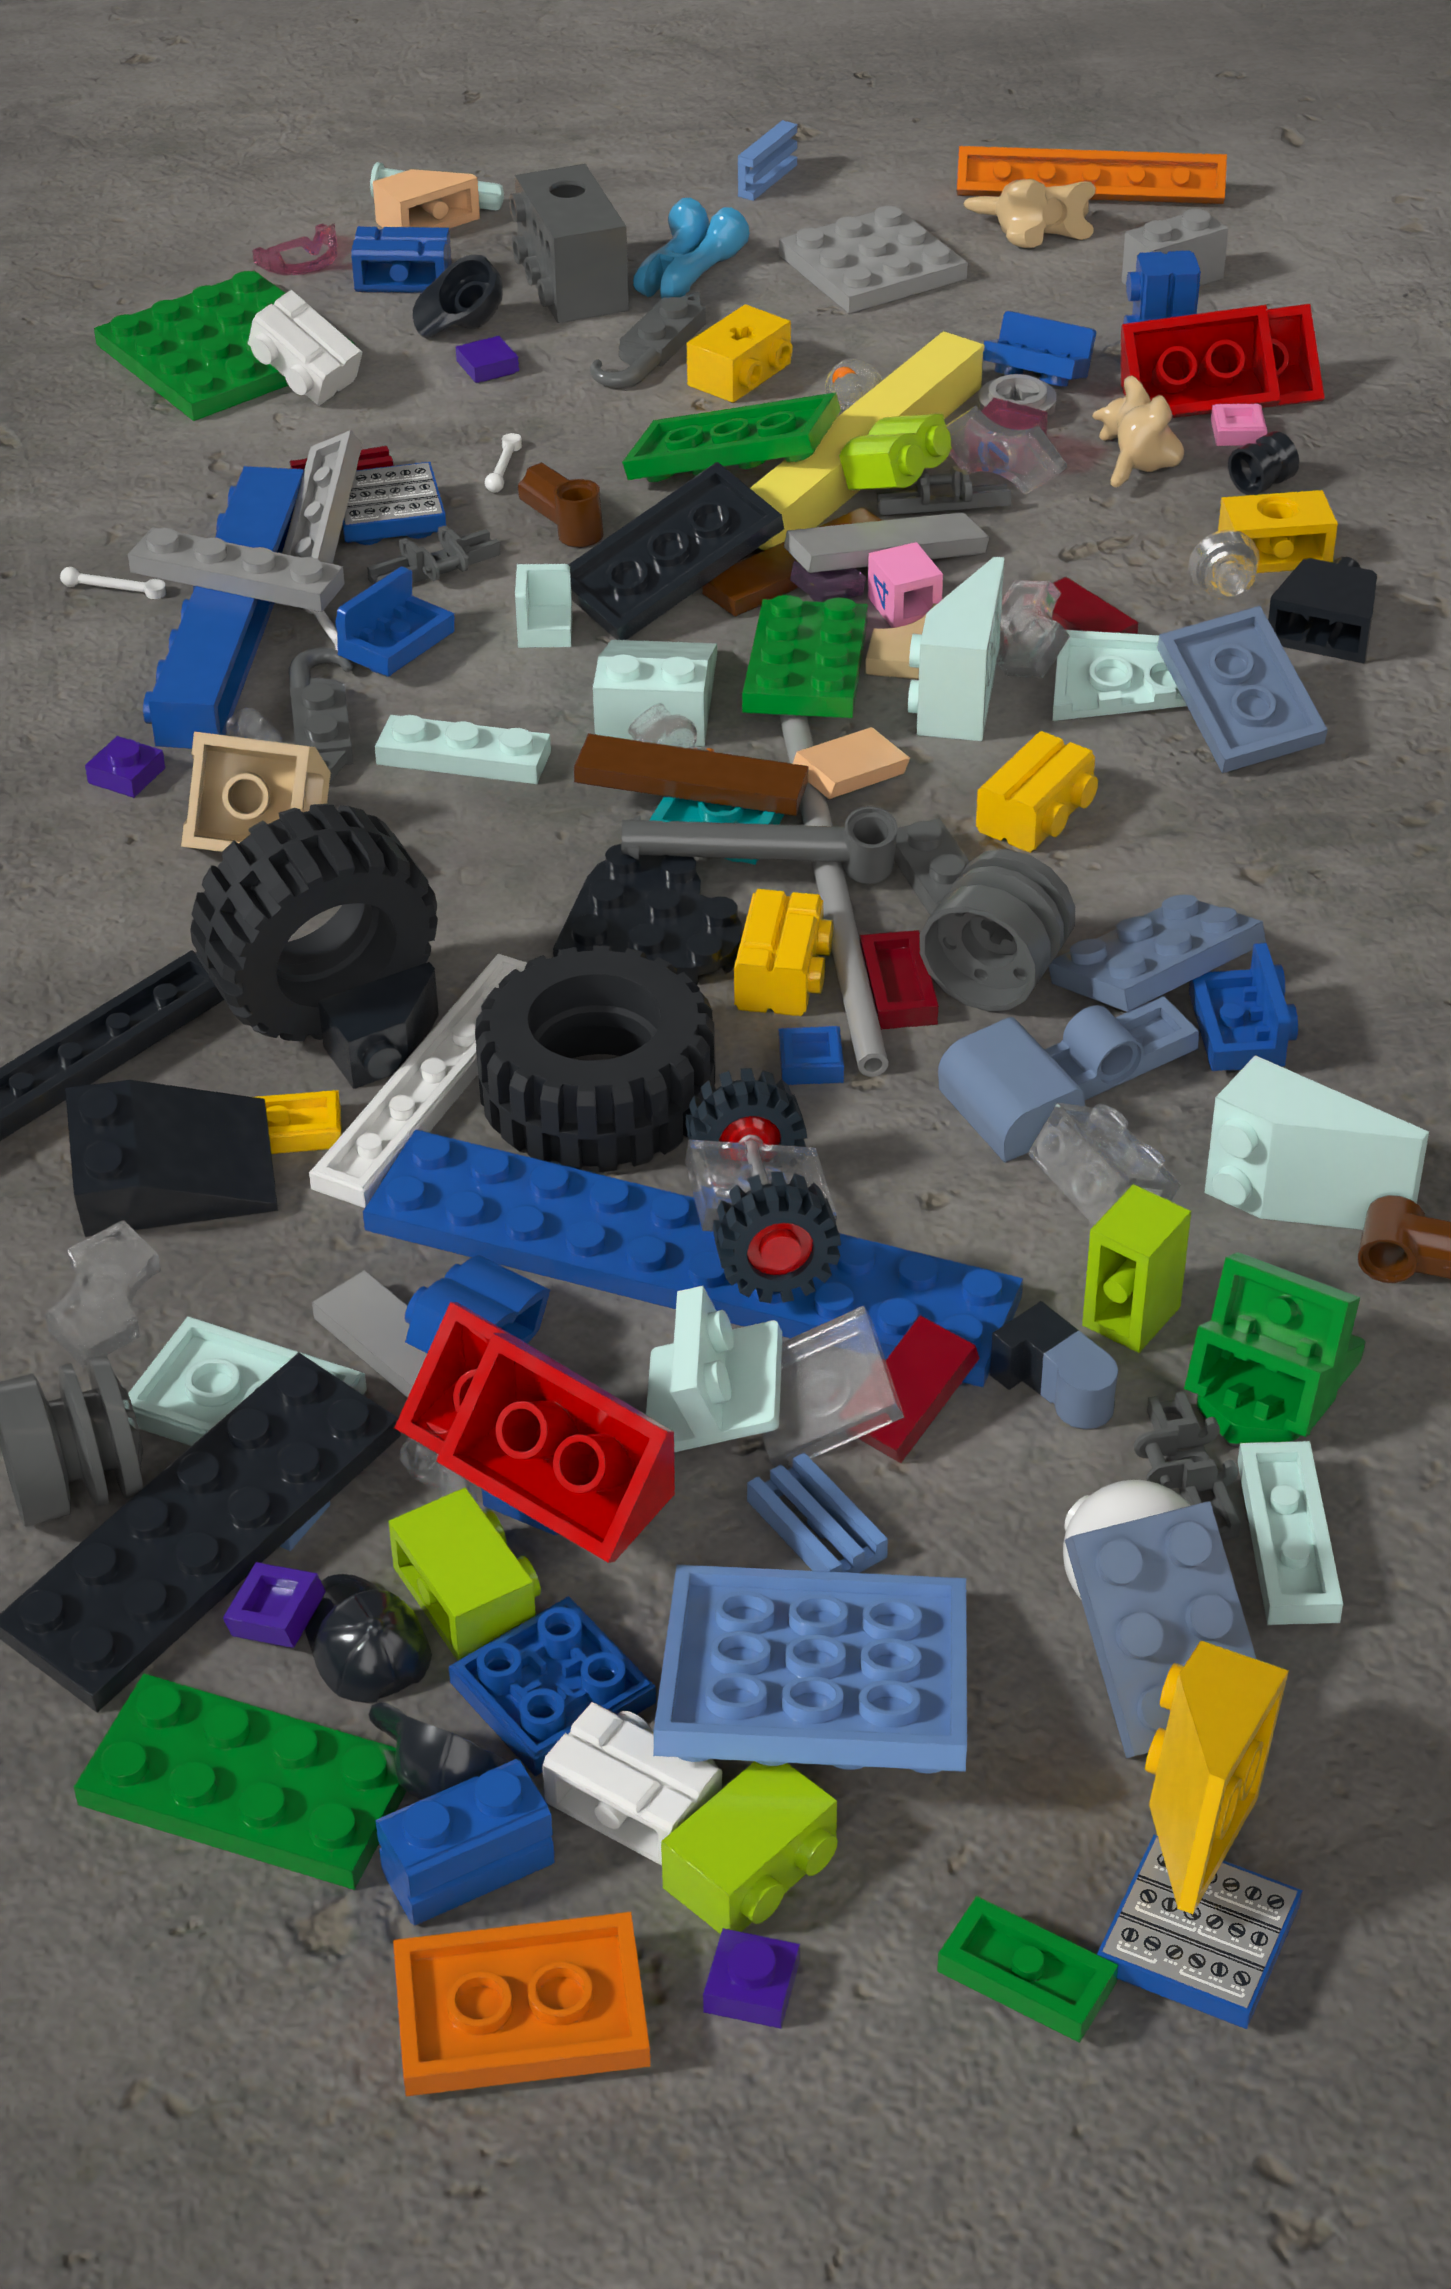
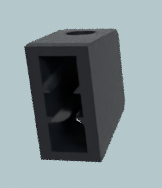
(1325, 608)

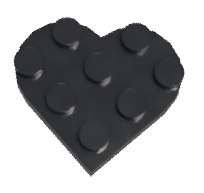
(655, 910)

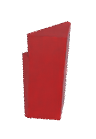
(1225, 358)
(539, 1435)

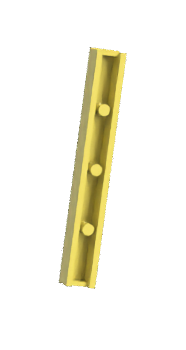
(928, 383)

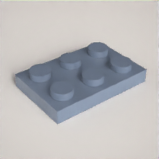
(1241, 689)
(1156, 952)
(1148, 1602)

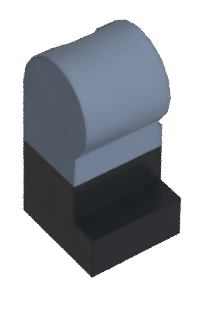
(1057, 1365)

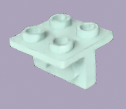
(713, 1377)

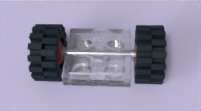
(760, 1186)

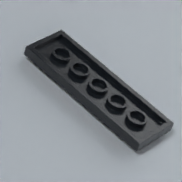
(196, 1531)

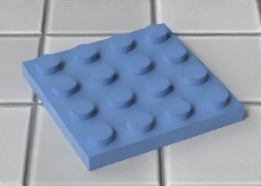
(815, 1669)

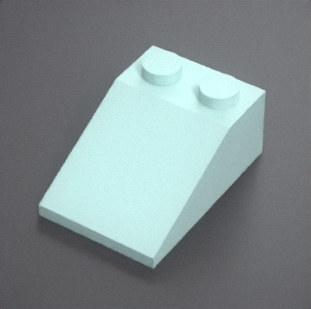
(958, 657)
(646, 673)
(1307, 1150)

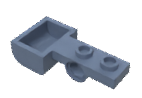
(1011, 1084)

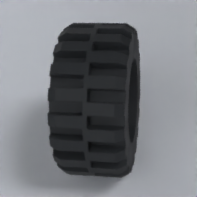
(282, 881)
(590, 1006)

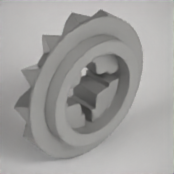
(1023, 389)

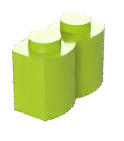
(895, 452)

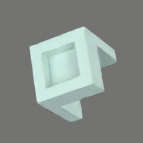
(543, 605)

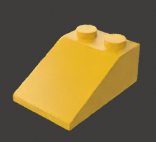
(1210, 1760)

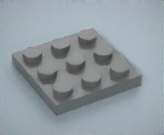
(872, 259)

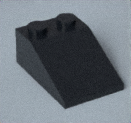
(167, 1155)

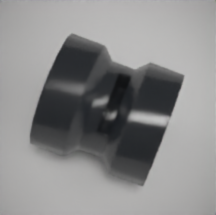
(1265, 463)

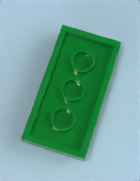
(732, 437)
(806, 657)
(244, 1780)

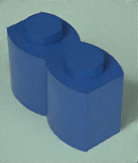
(483, 1288)

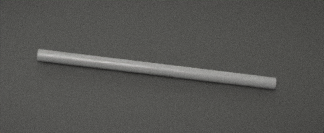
(845, 945)

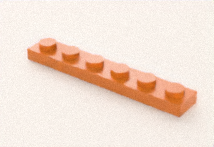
(1113, 173)

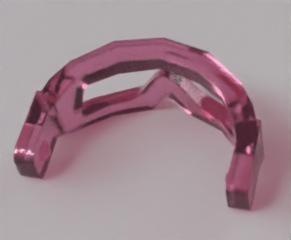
(273, 262)

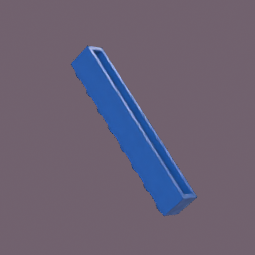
(218, 629)

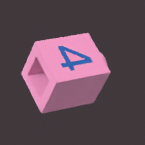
(903, 583)

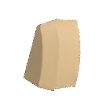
(247, 782)

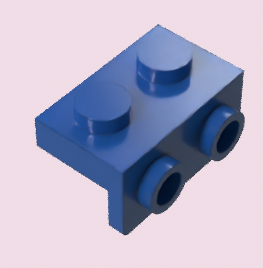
(1042, 346)
(389, 625)
(1244, 1013)

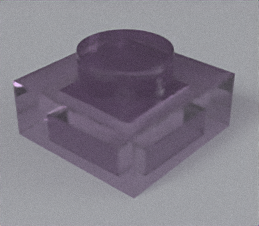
(828, 584)

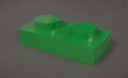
(1027, 1968)

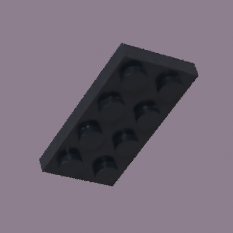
(671, 551)

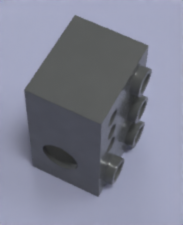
(570, 243)

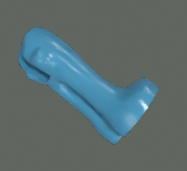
(692, 249)

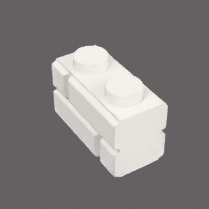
(304, 348)
(616, 1785)

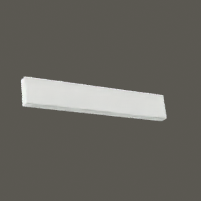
(411, 1098)

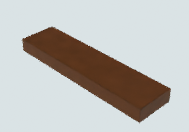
(765, 574)
(691, 774)

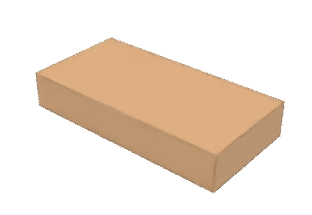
(852, 762)

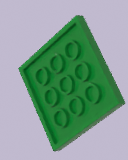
(198, 345)

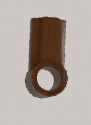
(566, 502)
(1403, 1241)

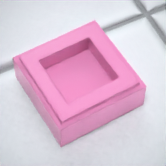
(1237, 424)

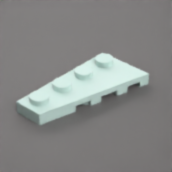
(1111, 676)

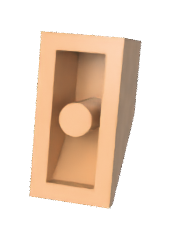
(426, 199)

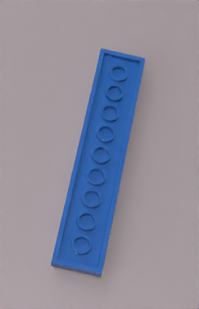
(653, 1245)

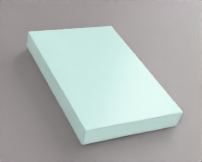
(208, 1374)

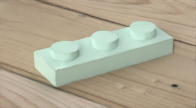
(463, 749)
(1289, 1533)

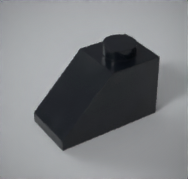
(379, 1023)

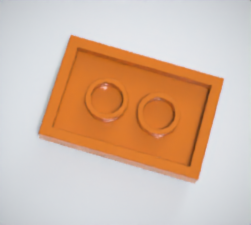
(520, 2004)

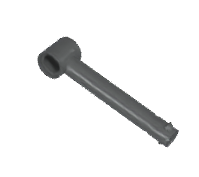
(863, 846)

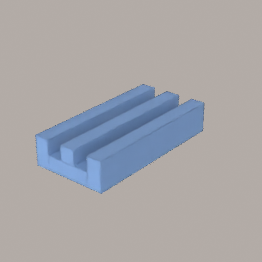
(766, 160)
(827, 1513)

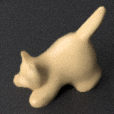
(1031, 210)
(1141, 432)

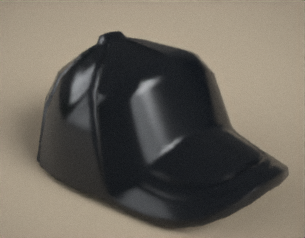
(461, 296)
(366, 1640)
(429, 1756)

